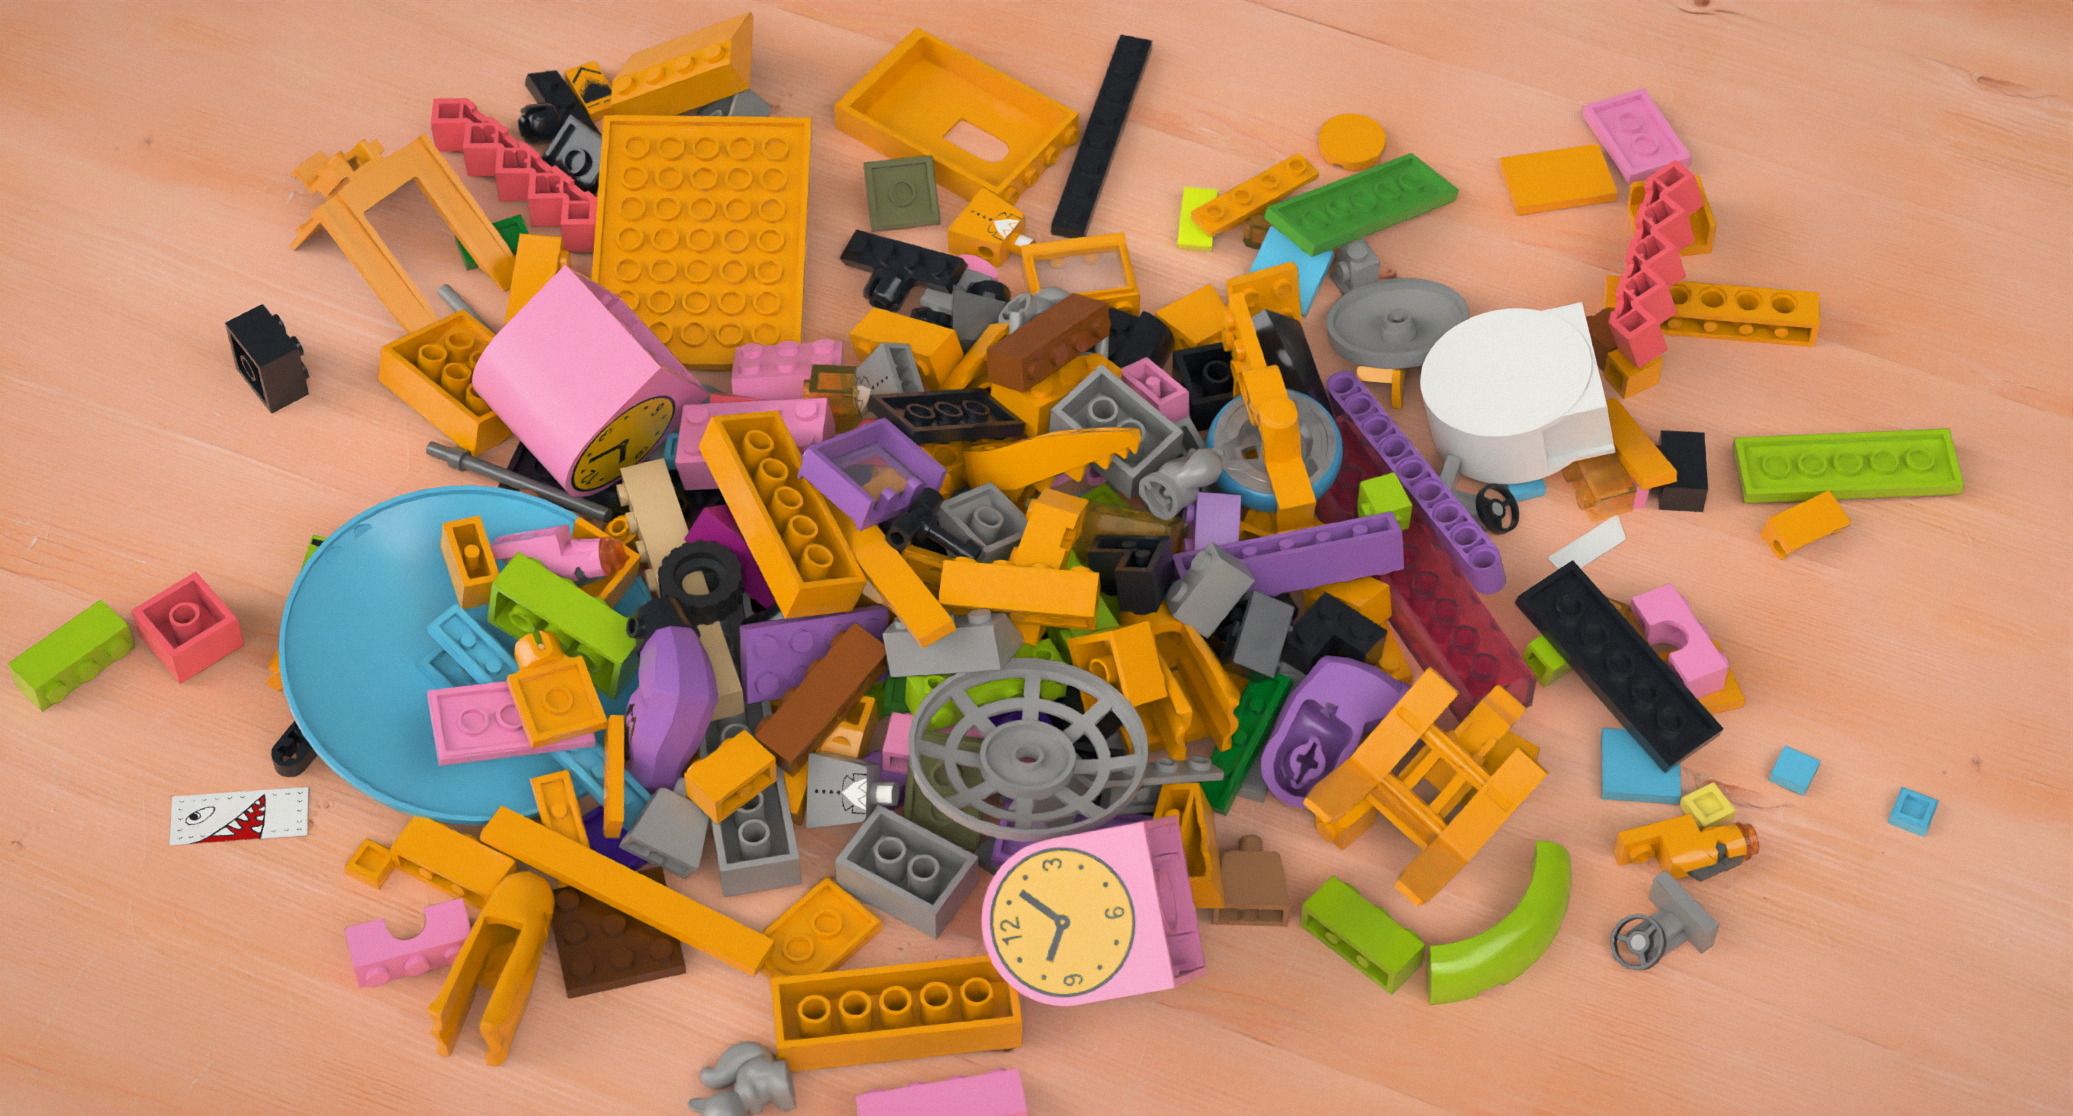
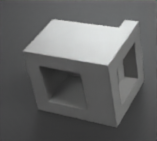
(1355, 266)

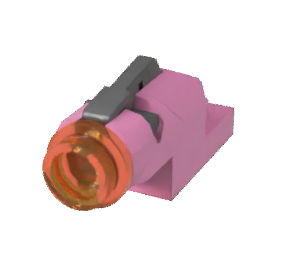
(577, 559)

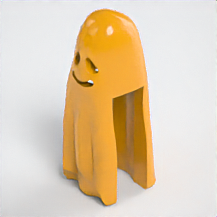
(1204, 676)
(515, 911)

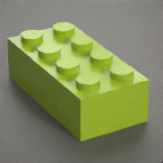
(535, 599)

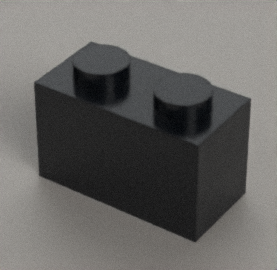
(1688, 456)

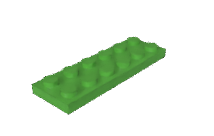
(1361, 204)

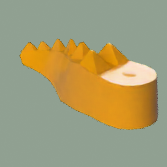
(1036, 461)

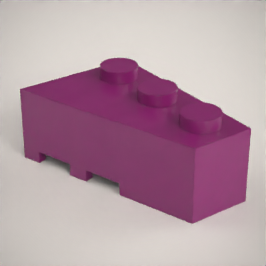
(719, 525)

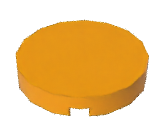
(1352, 141)

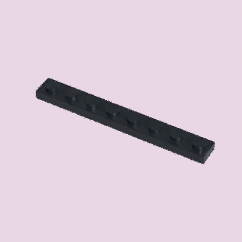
(1101, 137)

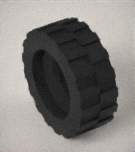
(703, 557)

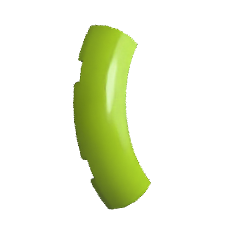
(1513, 945)

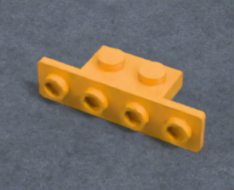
(1254, 195)

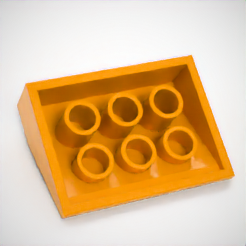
(687, 70)
(435, 375)

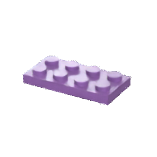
(781, 650)

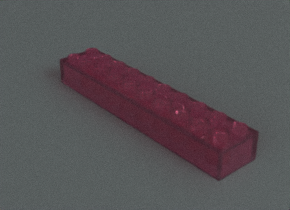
(1430, 597)

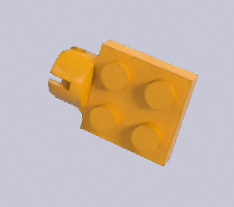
(553, 692)

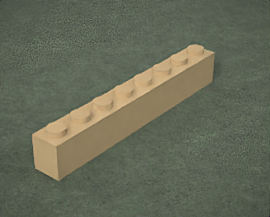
(660, 528)

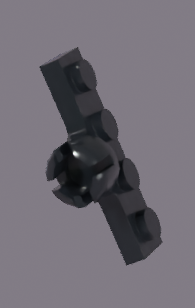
(553, 107)
(900, 267)

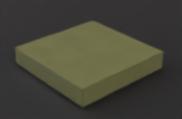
(901, 193)

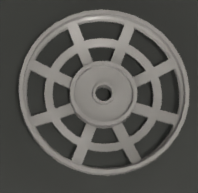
(1028, 738)

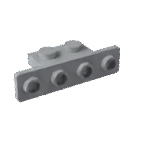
(1157, 773)

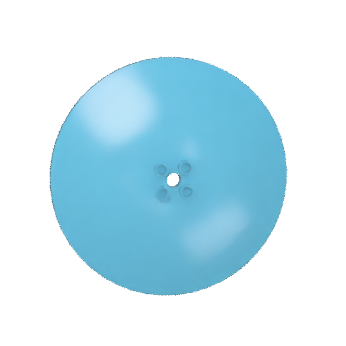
(363, 659)

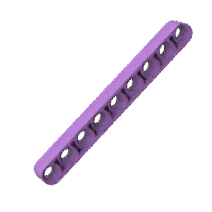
(1441, 510)

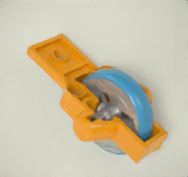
(1285, 435)

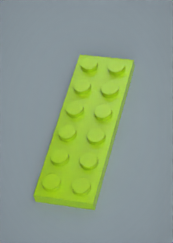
(1847, 465)

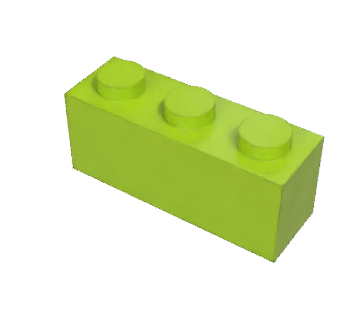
(71, 655)
(1362, 934)

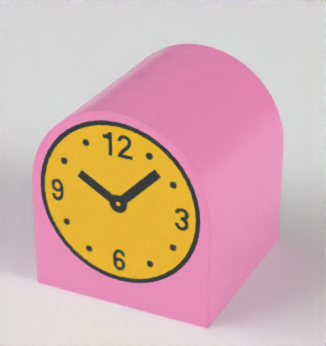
(584, 383)
(1095, 915)

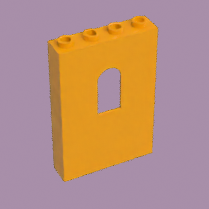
(930, 87)

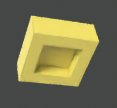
(1708, 806)

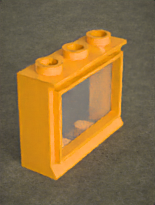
(1084, 266)

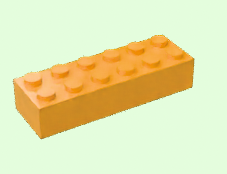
(781, 515)
(894, 1013)

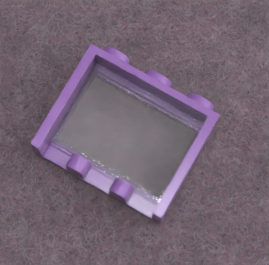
(871, 472)

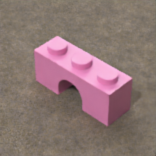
(1668, 619)
(383, 958)

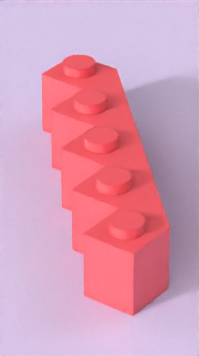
(517, 169)
(1654, 263)

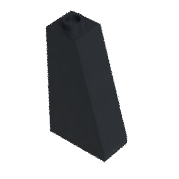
(1286, 346)

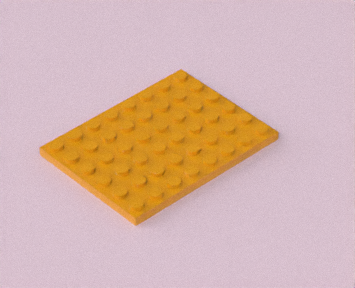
(706, 229)

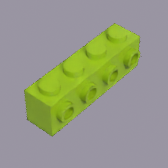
(949, 714)

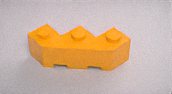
(1051, 532)

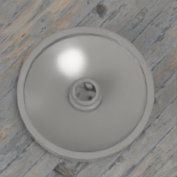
(1393, 321)

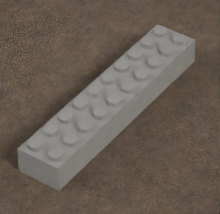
(758, 840)

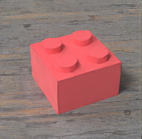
(188, 627)

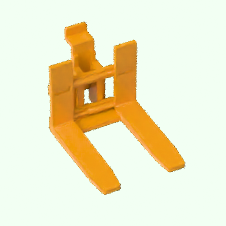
(362, 180)
(1448, 762)

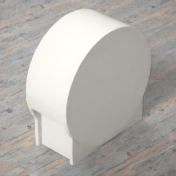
(1516, 394)

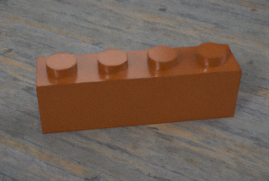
(1048, 342)
(822, 698)

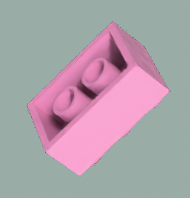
(780, 369)

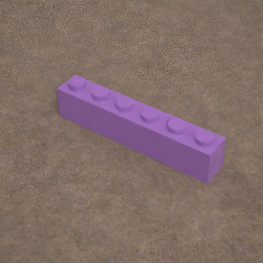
(1315, 554)

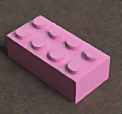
(806, 419)

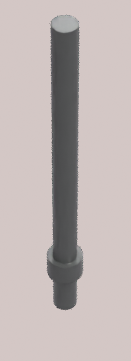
(463, 460)

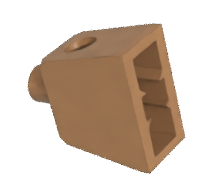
(1253, 887)

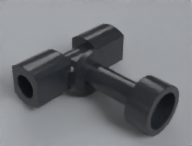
(922, 523)

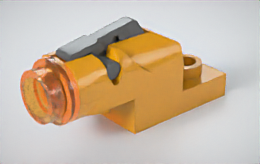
(1686, 849)

